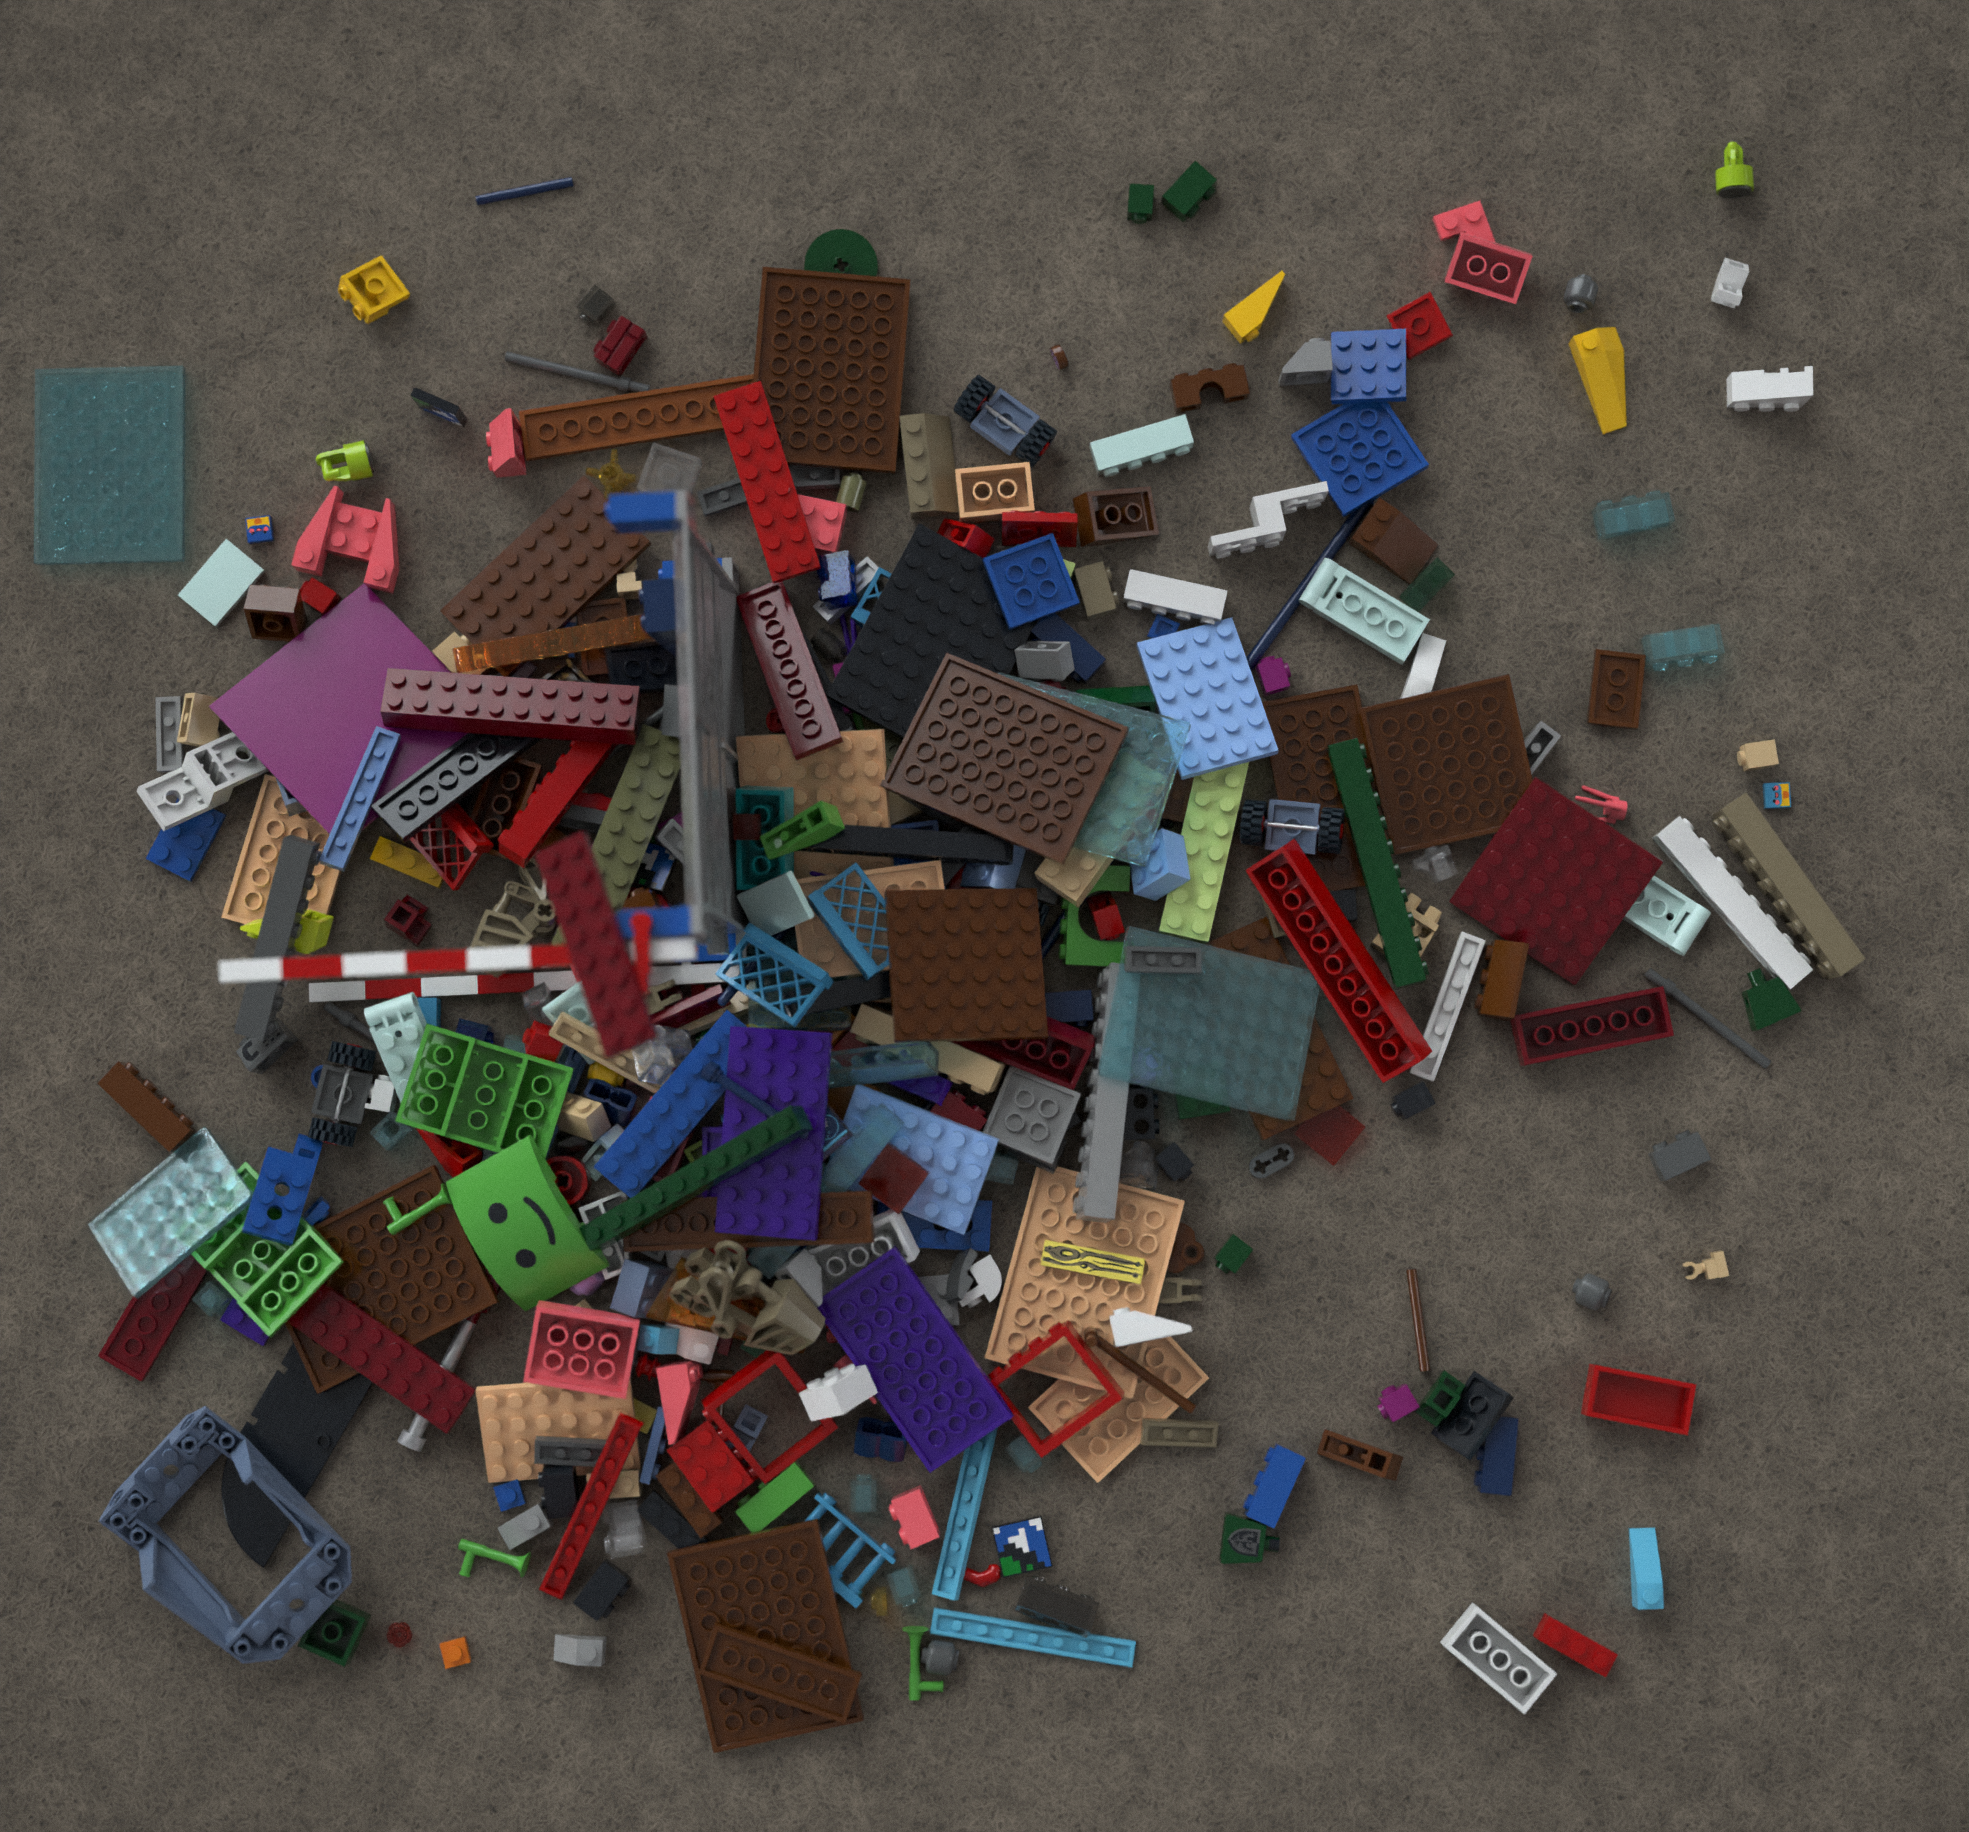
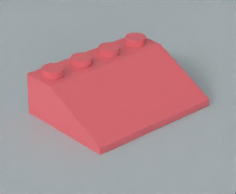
(581, 1349)

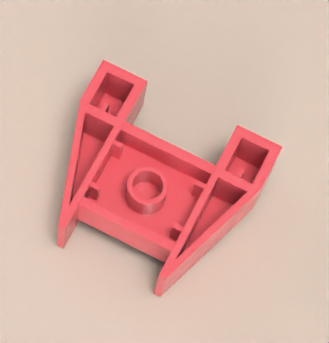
(354, 535)

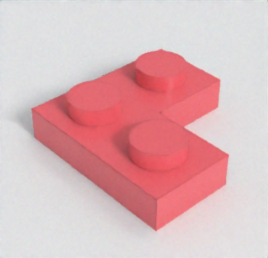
(1464, 219)

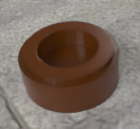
(1059, 357)

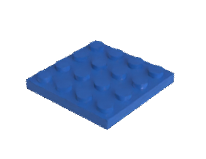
(1359, 453)

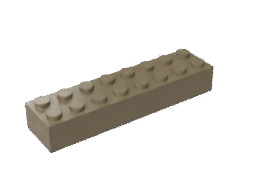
(1787, 887)

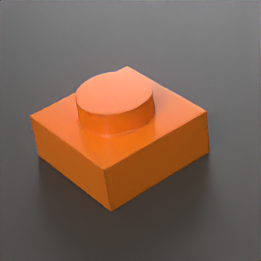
(455, 1652)

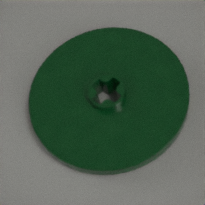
(844, 246)

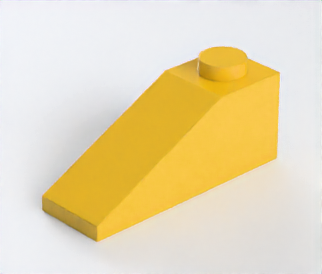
(1249, 314)

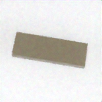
(1179, 1433)

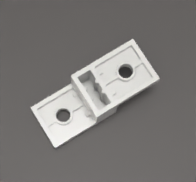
(1268, 519)
(201, 782)

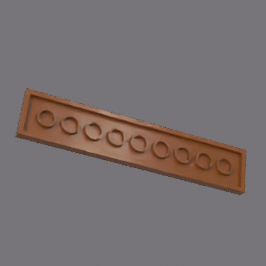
(624, 419)

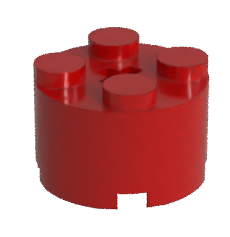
(578, 1175)

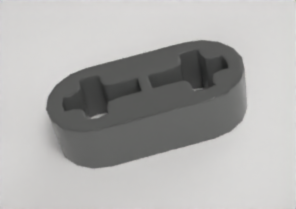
(1268, 1155)

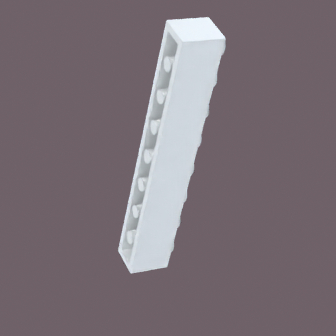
(1732, 903)

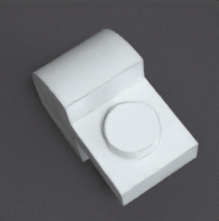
(1730, 283)
(988, 1279)

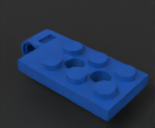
(296, 1173)
(928, 1237)

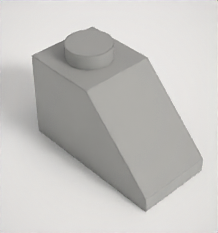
(806, 1272)
(525, 1526)
(580, 1649)

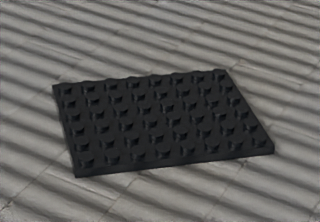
(929, 607)

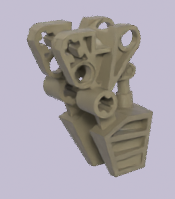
(505, 930)
(788, 1315)

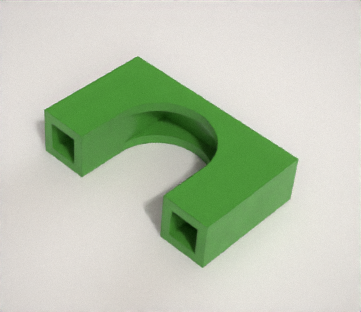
(1079, 947)

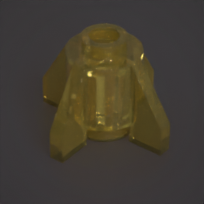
(609, 470)

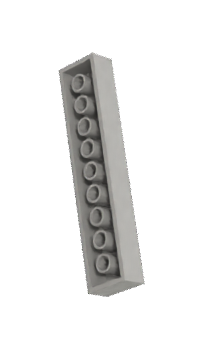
(1104, 1122)

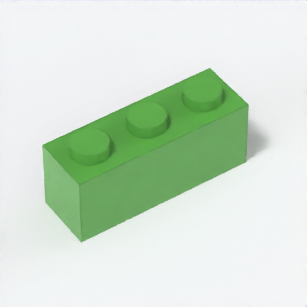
(774, 1497)

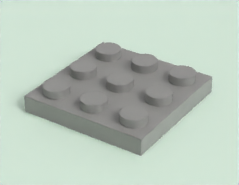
(1031, 1114)

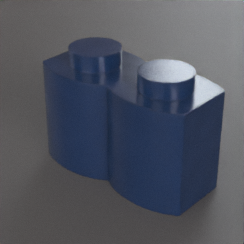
(617, 1102)
(879, 1440)

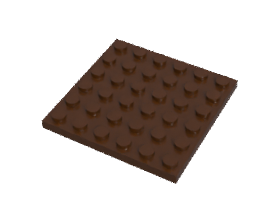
(1447, 762)
(965, 965)

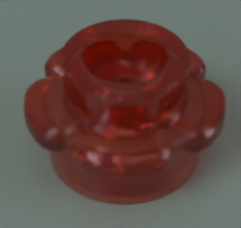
(404, 1629)

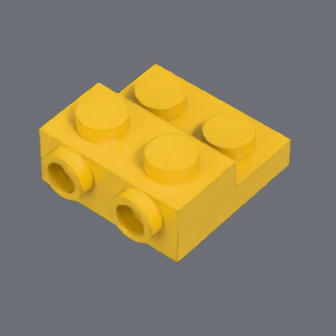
(372, 289)

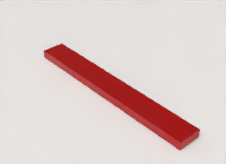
(591, 1505)

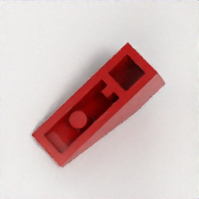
(452, 1154)

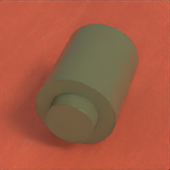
(851, 491)

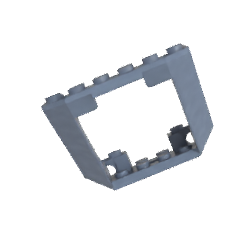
(177, 1581)

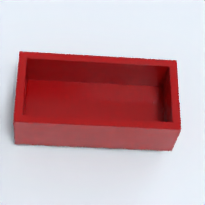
(1638, 1399)

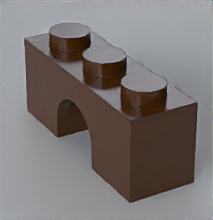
(1229, 381)
(688, 1500)

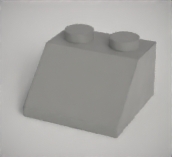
(1309, 364)

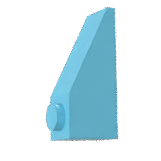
(1645, 1569)

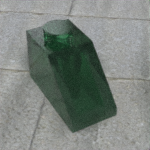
(1427, 585)

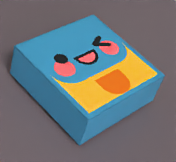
(1776, 795)

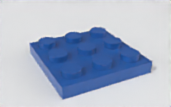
(1368, 366)
(1030, 581)

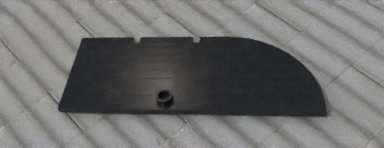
(297, 1437)

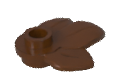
(1183, 1241)

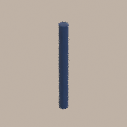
(524, 191)

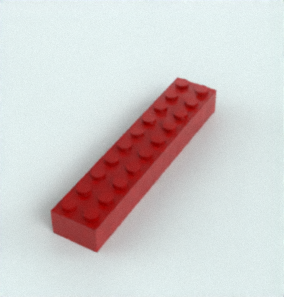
(1339, 961)

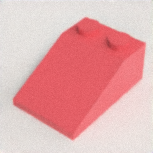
(506, 445)
(678, 1390)

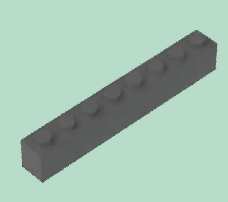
(278, 934)

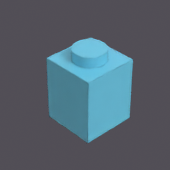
(658, 1339)

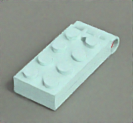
(1363, 610)
(1655, 904)
(397, 1048)

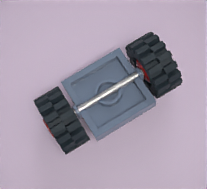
(1004, 421)
(1291, 821)

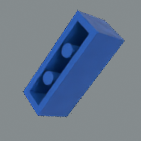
(1273, 1485)

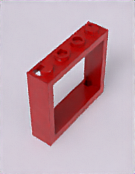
(1036, 1347)
(738, 1382)

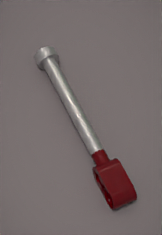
(413, 1437)

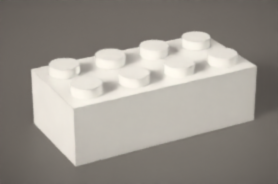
(843, 1260)
(1498, 1658)

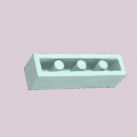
(1142, 445)

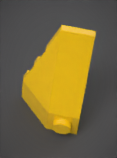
(1602, 370)

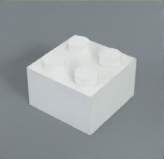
(837, 1391)

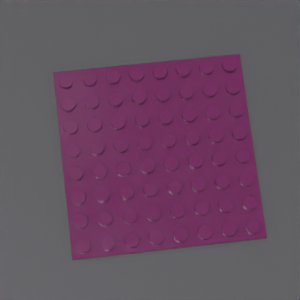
(321, 699)

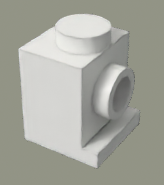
(382, 1095)

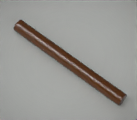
(1418, 1320)

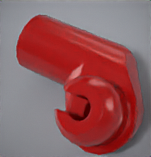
(984, 1578)

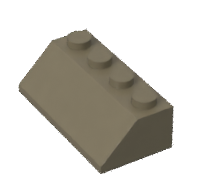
(929, 465)

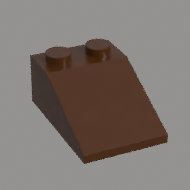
(1115, 515)
(1393, 541)

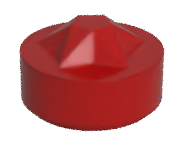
(774, 723)

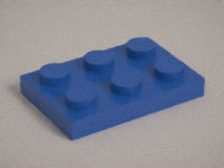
(186, 844)

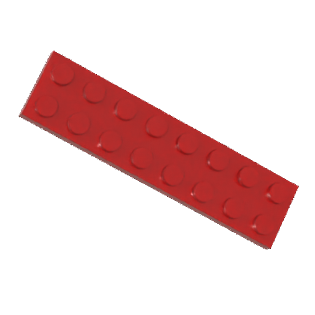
(767, 482)

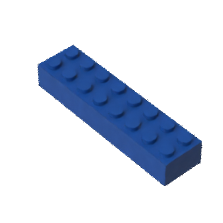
(669, 1114)

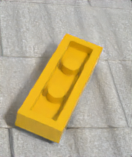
(405, 861)

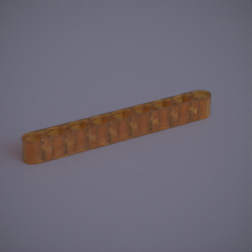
(549, 643)

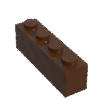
(147, 1106)

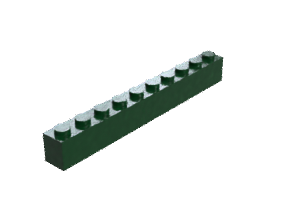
(1376, 863)
(696, 1178)

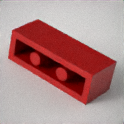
(1575, 1645)

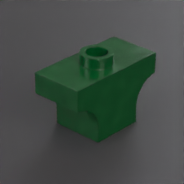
(1440, 1398)

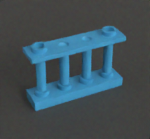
(853, 1591)

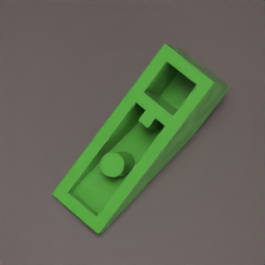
(803, 830)

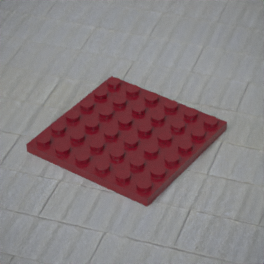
(1555, 880)

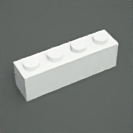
(1174, 596)

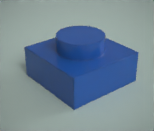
(317, 1211)
(509, 1495)

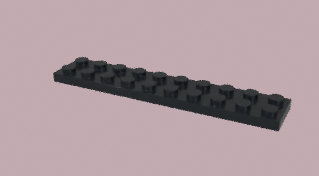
(456, 772)

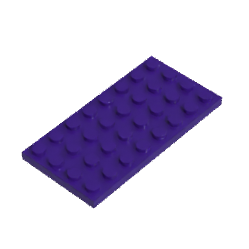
(784, 1188)
(914, 1359)

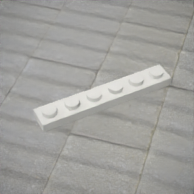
(1449, 1003)

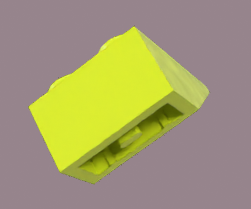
(314, 933)

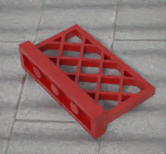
(466, 832)

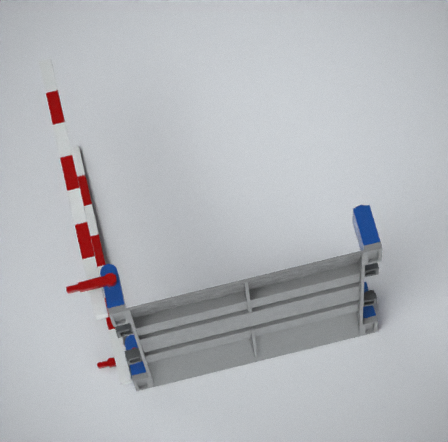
(709, 723)

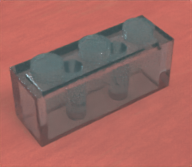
(1633, 515)
(1683, 647)

